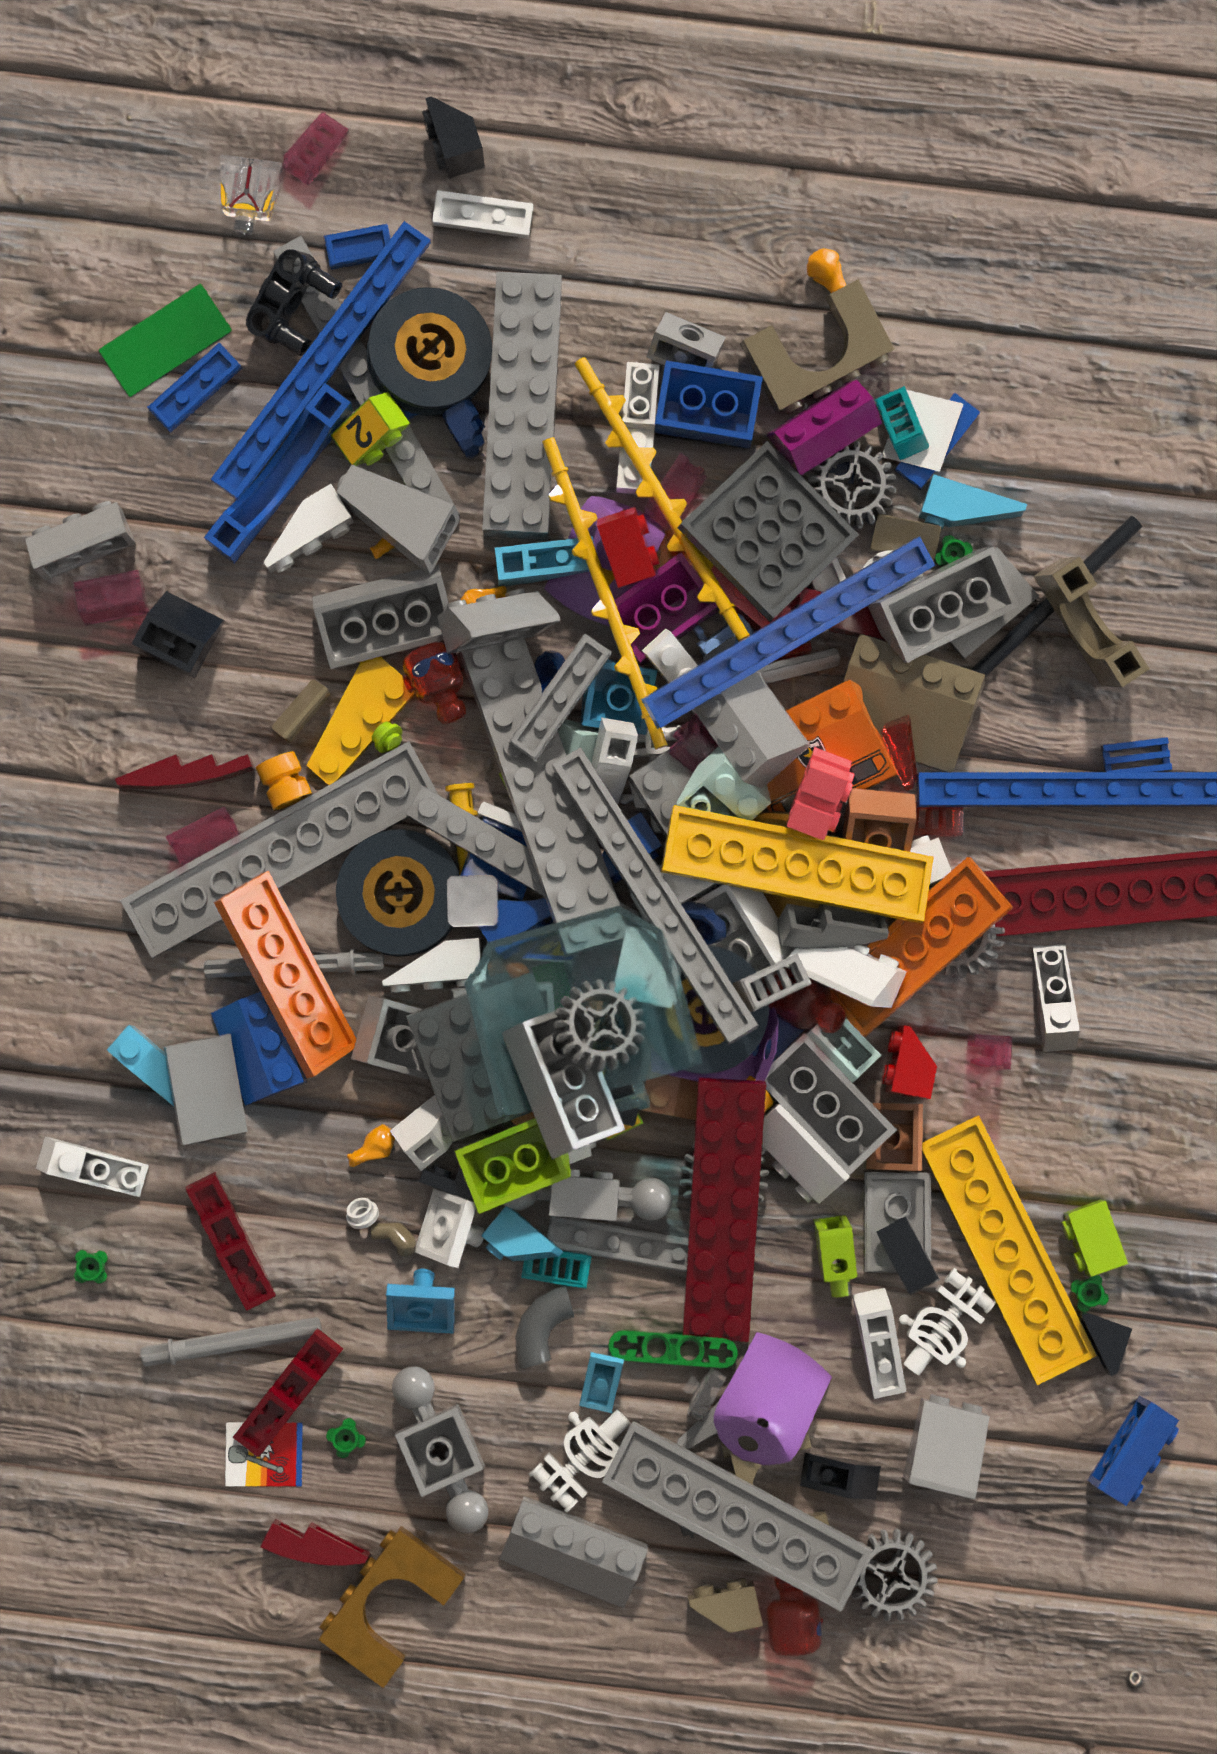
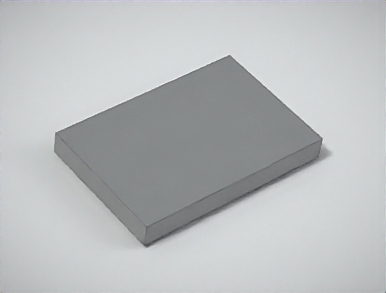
(1025, 596)
(205, 1089)
(888, 1199)

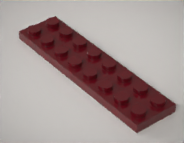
(1108, 892)
(724, 1208)

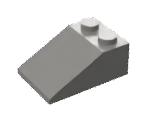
(387, 1038)

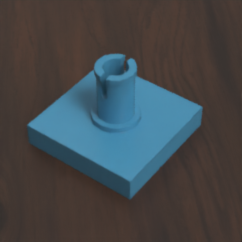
(420, 1305)

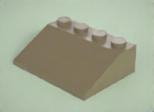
(929, 690)

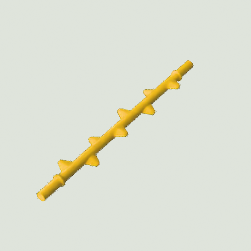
(651, 488)
(602, 578)

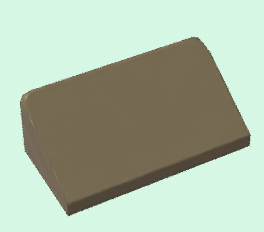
(894, 532)
(301, 710)

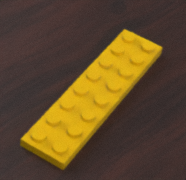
(797, 864)
(1007, 1250)

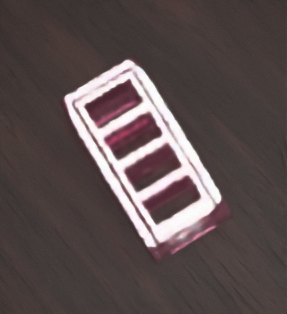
(304, 165)

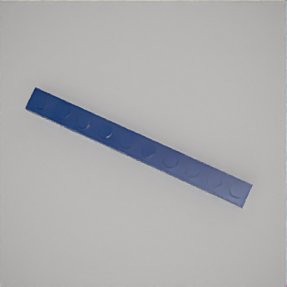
(320, 360)
(787, 632)
(1066, 789)

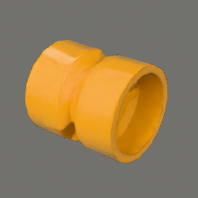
(283, 779)

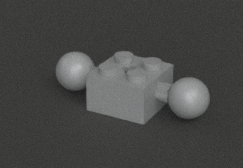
(599, 1197)
(466, 1508)

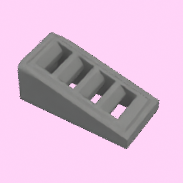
(747, 995)

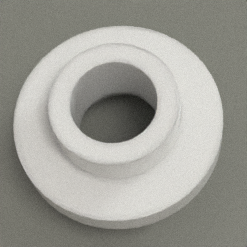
(362, 1213)

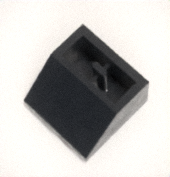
(456, 138)
(178, 634)

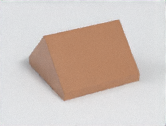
(904, 1146)

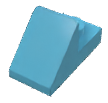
(601, 1382)

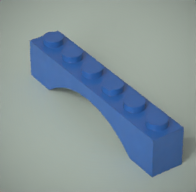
(306, 441)
(529, 915)

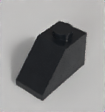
(840, 1476)

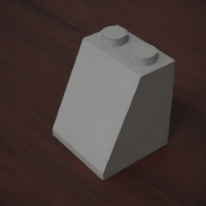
(947, 1447)

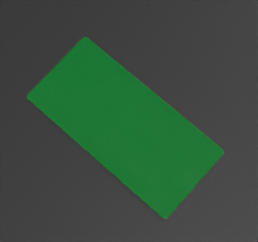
(165, 340)

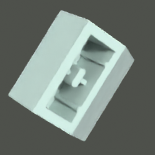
(720, 790)
(846, 1049)

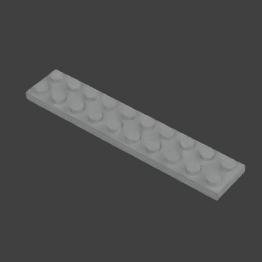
(551, 823)
(284, 845)

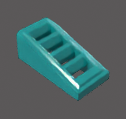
(910, 440)
(583, 1274)

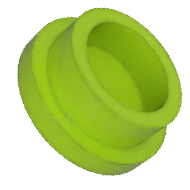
(387, 737)

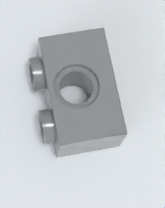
(684, 343)

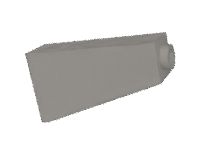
(401, 515)

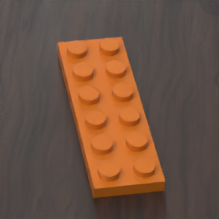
(955, 916)
(286, 974)

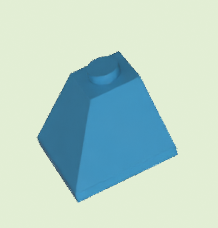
(614, 698)

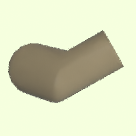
(398, 1235)

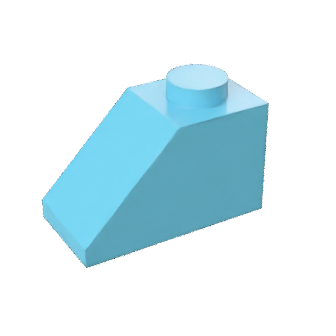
(517, 1238)

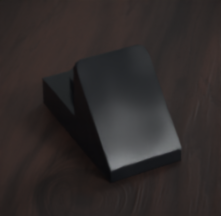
(440, 1179)

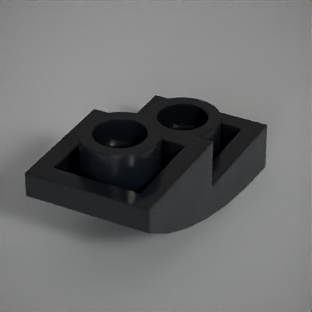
(907, 1255)

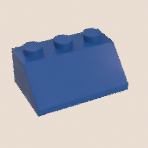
(708, 404)
(260, 1049)
(1134, 1451)

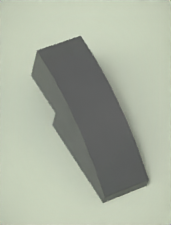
(829, 927)

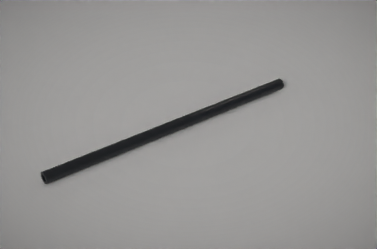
(1044, 608)

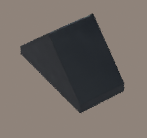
(1107, 1339)

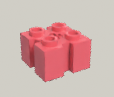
(819, 795)

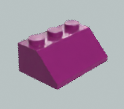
(826, 426)
(664, 603)

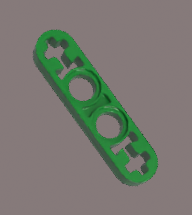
(672, 1354)

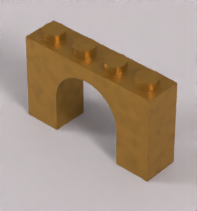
(349, 1630)

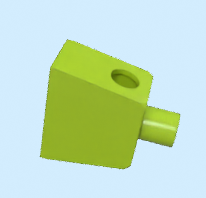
(835, 1242)

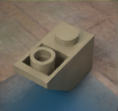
(730, 1607)

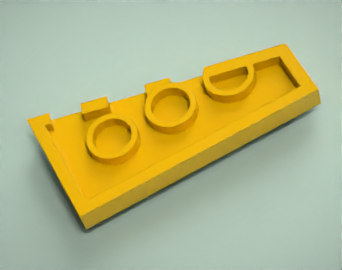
(370, 699)

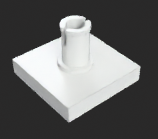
(448, 1228)

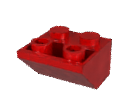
(911, 1066)

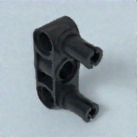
(283, 294)

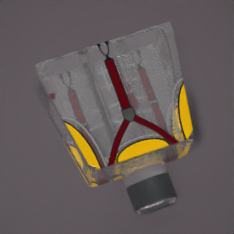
(249, 190)

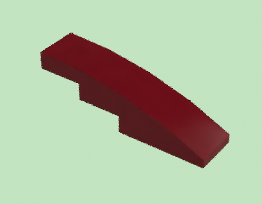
(172, 774)
(230, 1241)
(287, 1392)

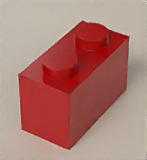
(627, 547)

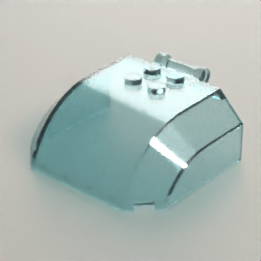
(537, 968)

